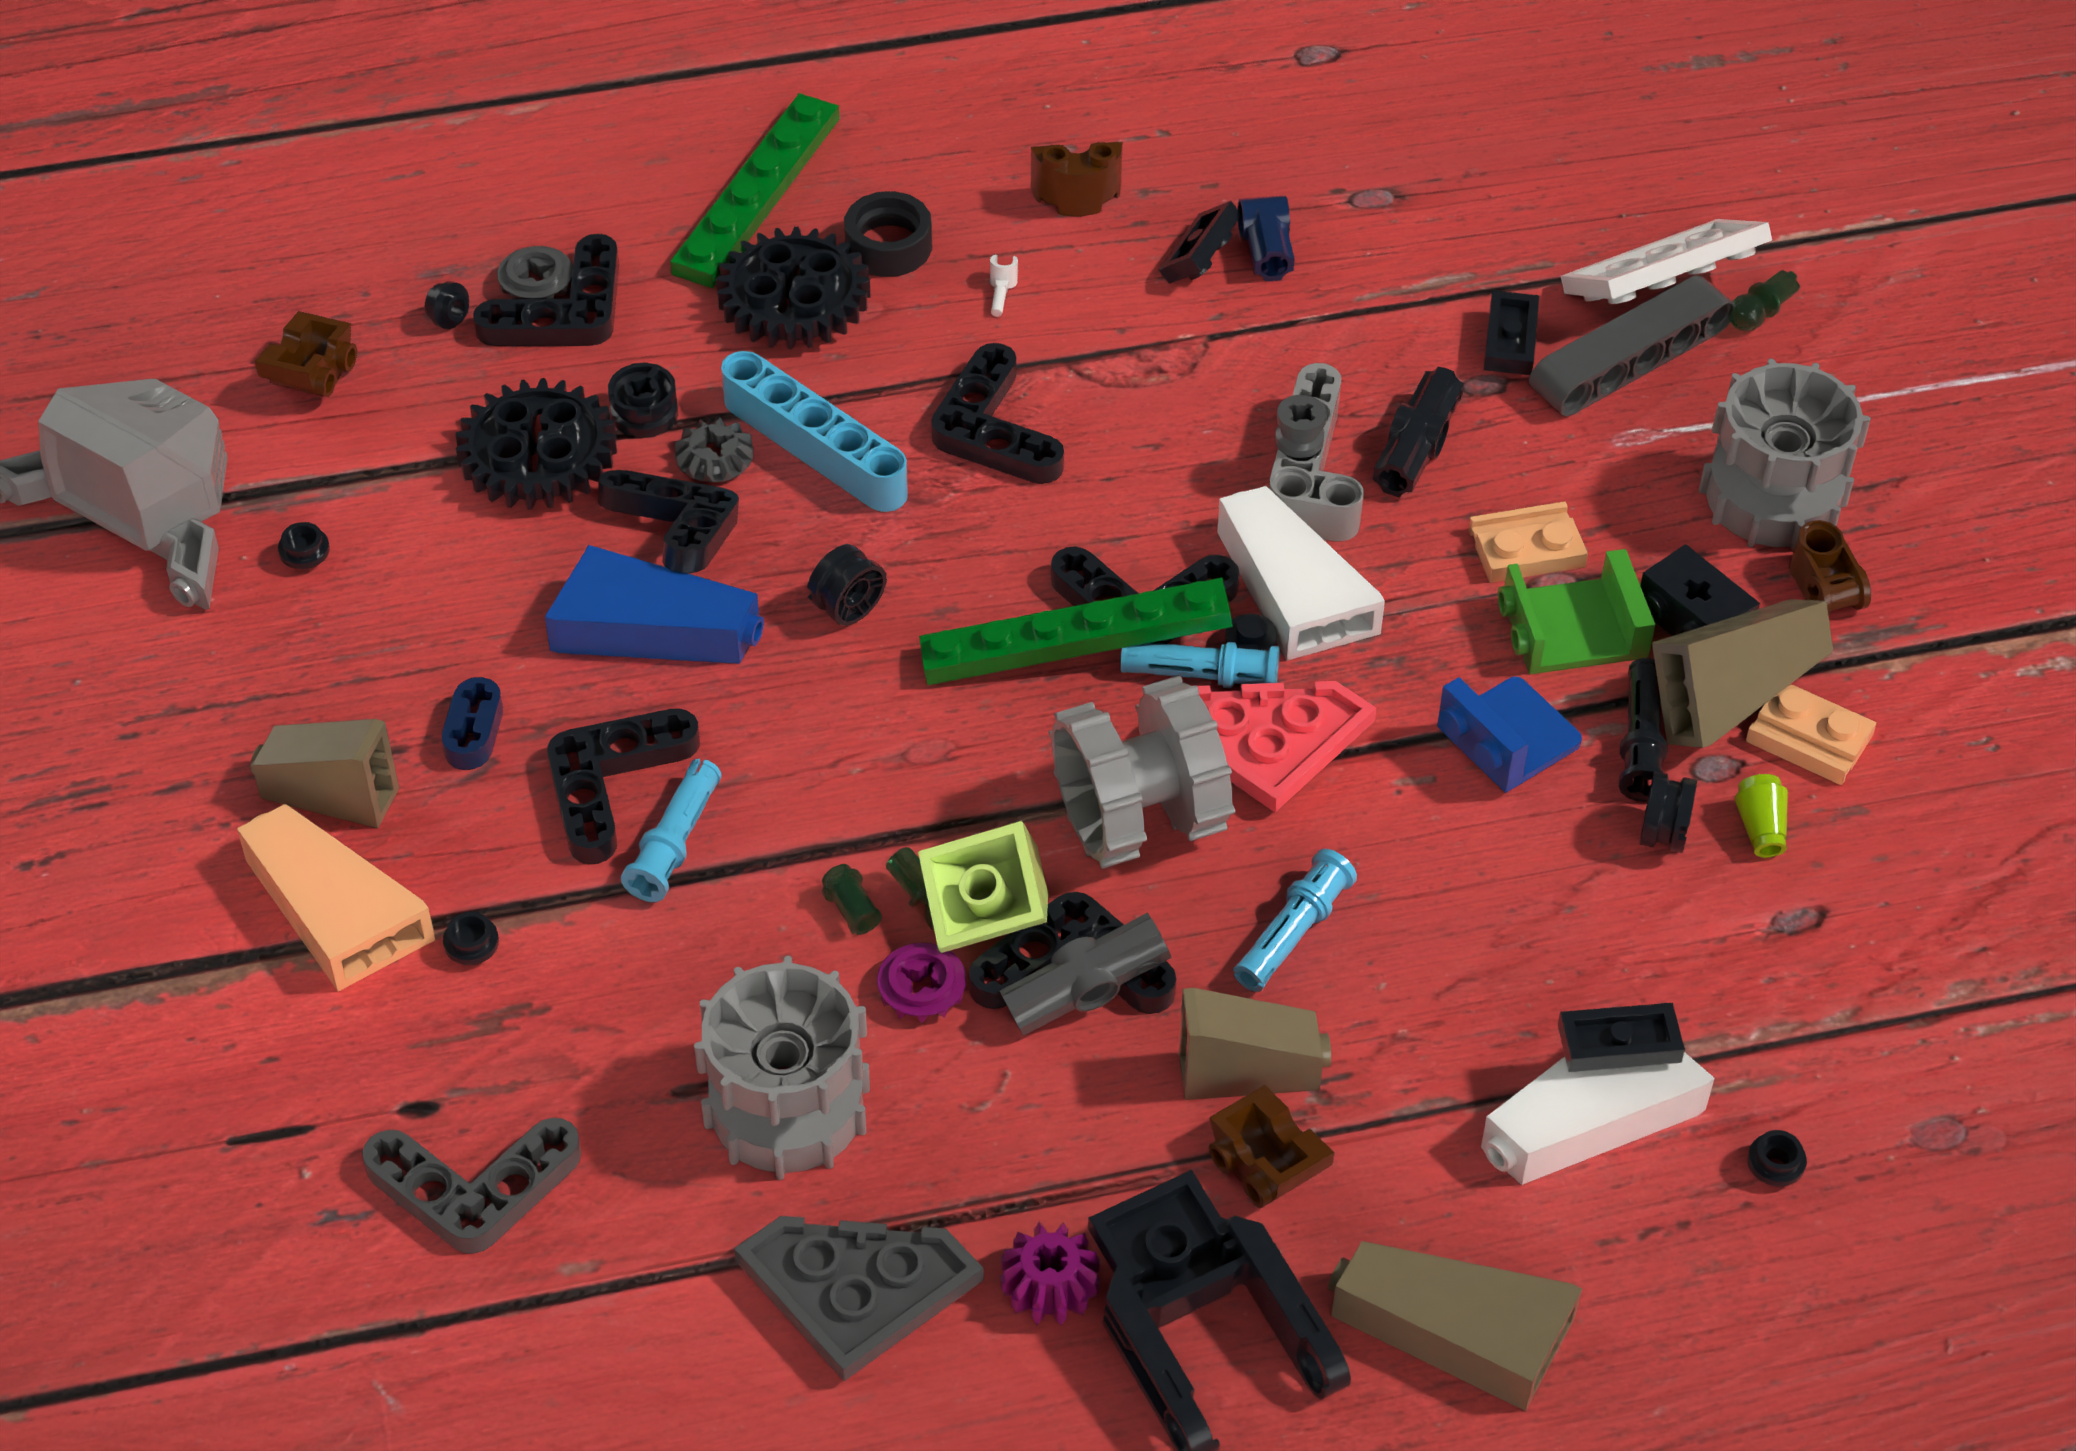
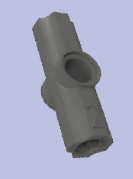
(1085, 974)

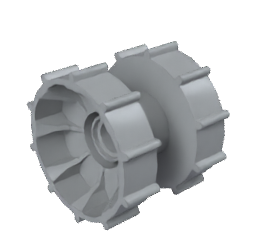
(1783, 452)
(1170, 763)
(773, 1021)

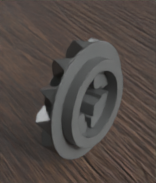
(542, 261)
(703, 463)

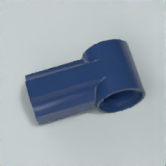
(1266, 230)

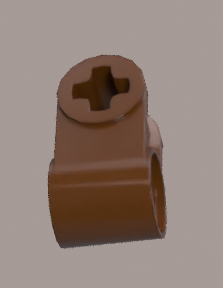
(1828, 568)

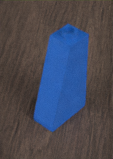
(650, 612)

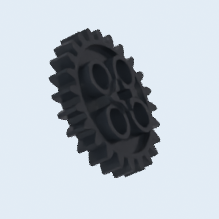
(821, 299)
(501, 439)

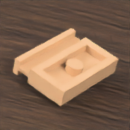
(1534, 537)
(1811, 733)

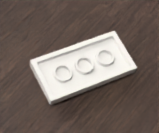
(1662, 260)

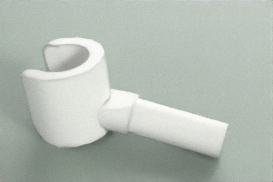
(1002, 278)

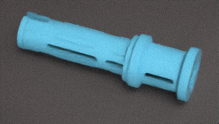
(1227, 665)
(665, 846)
(1306, 904)

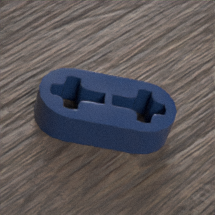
(482, 724)

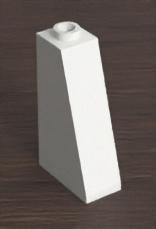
(1296, 576)
(1586, 1113)

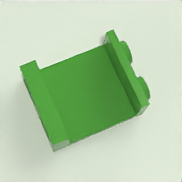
(1578, 620)

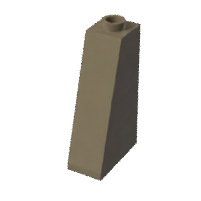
(1735, 666)
(1458, 1315)

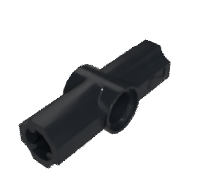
(1418, 431)

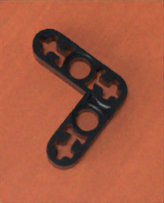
(570, 314)
(966, 427)
(700, 513)
(1102, 580)
(598, 760)
(1096, 924)

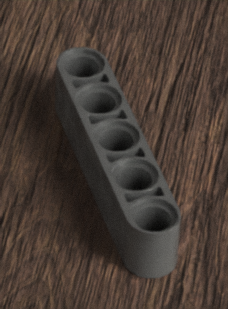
(1631, 345)

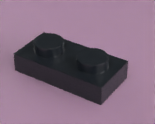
(1199, 243)
(1511, 332)
(1621, 1037)

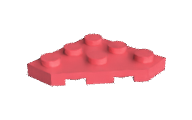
(1284, 736)

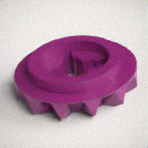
(914, 964)

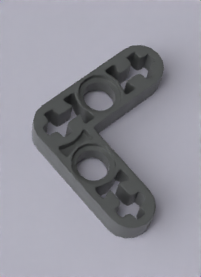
(466, 1199)

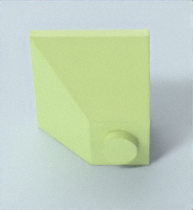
(984, 886)

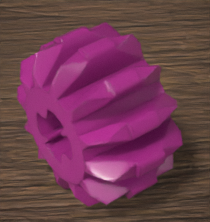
(1050, 1273)

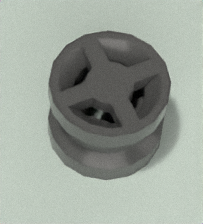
(1300, 426)

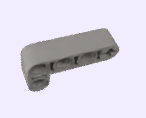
(1322, 499)

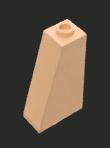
(333, 898)

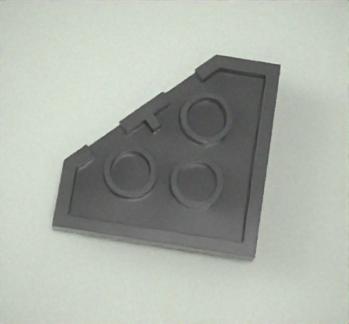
(856, 1283)

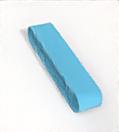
(815, 431)

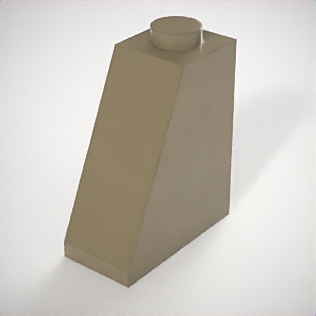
(329, 769)
(1244, 1043)

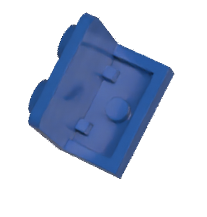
(1506, 730)

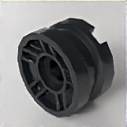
(643, 400)
(846, 584)
(1668, 812)

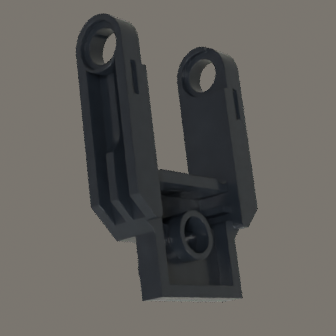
(1179, 1255)

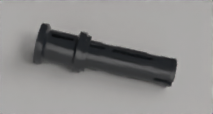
(1643, 745)

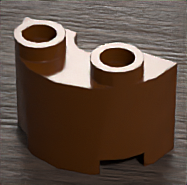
(1077, 180)
(310, 354)
(1266, 1147)

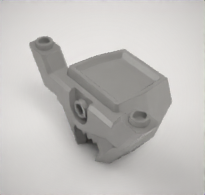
(138, 466)

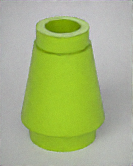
(1764, 813)

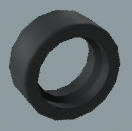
(890, 209)

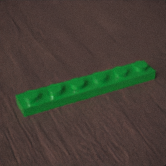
(755, 189)
(1075, 631)

